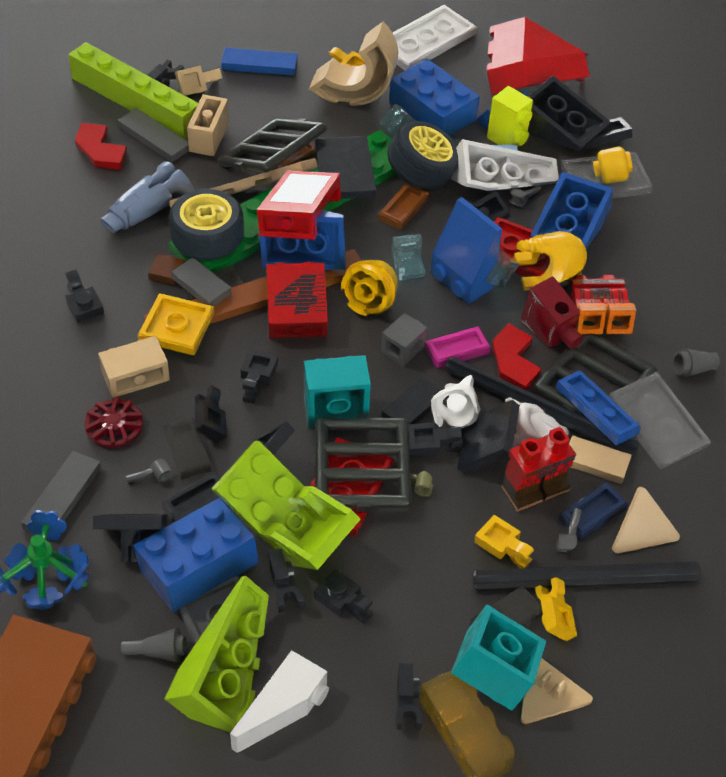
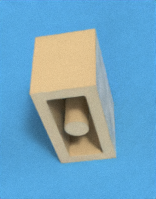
(208, 125)
(134, 366)

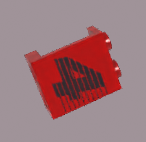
(296, 300)

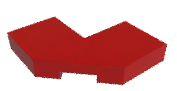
(103, 155)
(510, 365)

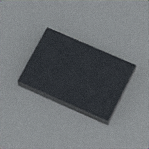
(352, 160)

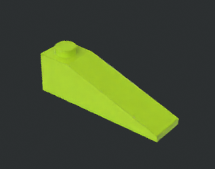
(220, 668)

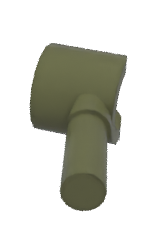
(423, 483)

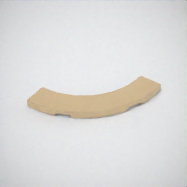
(262, 179)

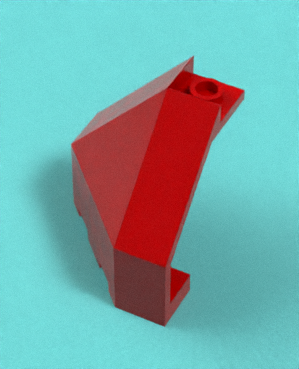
(529, 55)

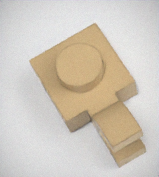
(194, 80)

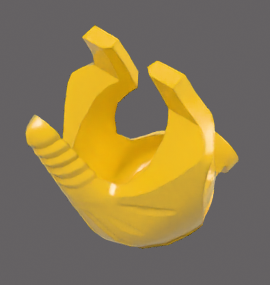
(566, 256)

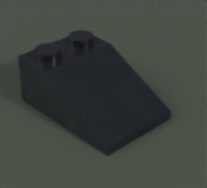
(564, 116)

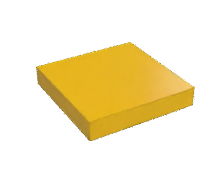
(177, 323)

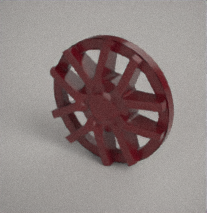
(113, 422)

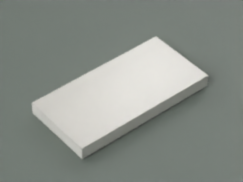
(431, 36)

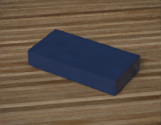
(597, 509)

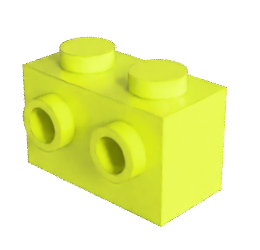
(509, 117)

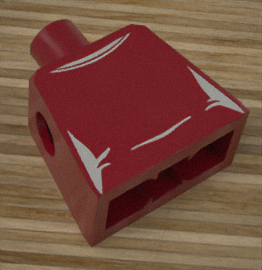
(551, 314)

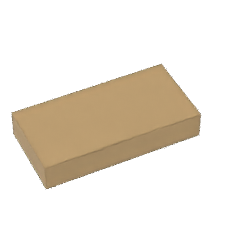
(599, 460)

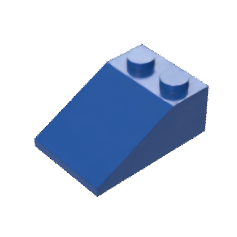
(575, 208)
(326, 248)
(466, 252)

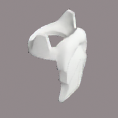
(461, 404)
(533, 423)

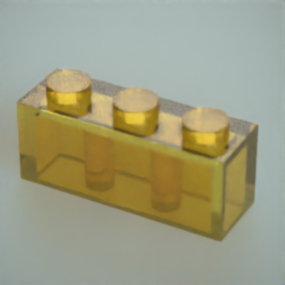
(466, 727)

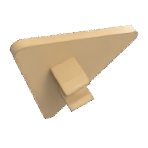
(644, 525)
(552, 695)

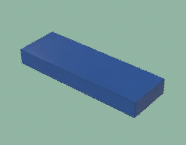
(259, 61)
(598, 407)

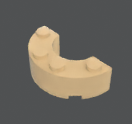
(364, 82)

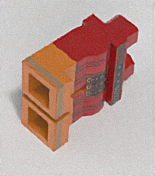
(602, 303)

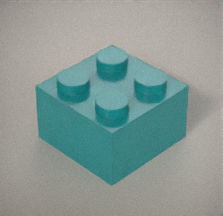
(336, 388)
(499, 657)

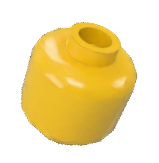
(613, 165)

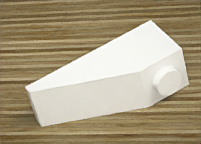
(284, 699)

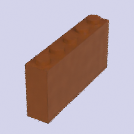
(37, 685)

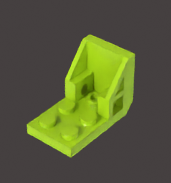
(283, 510)

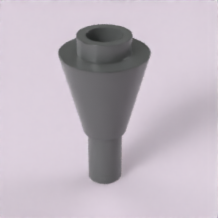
(165, 645)

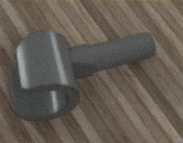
(520, 197)
(158, 468)
(567, 542)

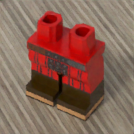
(538, 470)

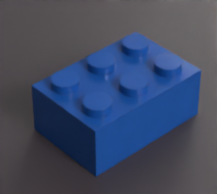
(434, 97)
(196, 554)

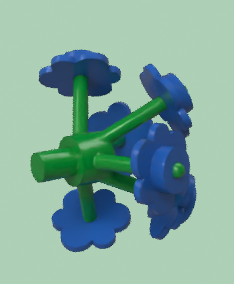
(25, 562)

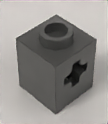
(403, 339)

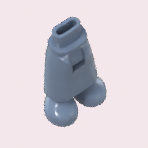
(147, 197)

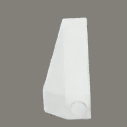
(501, 168)

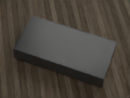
(201, 282)

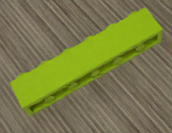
(131, 88)

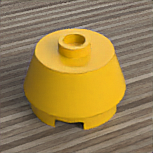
(370, 286)

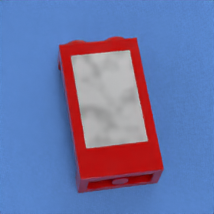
(296, 203)

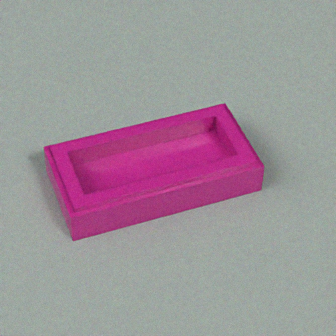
(461, 345)

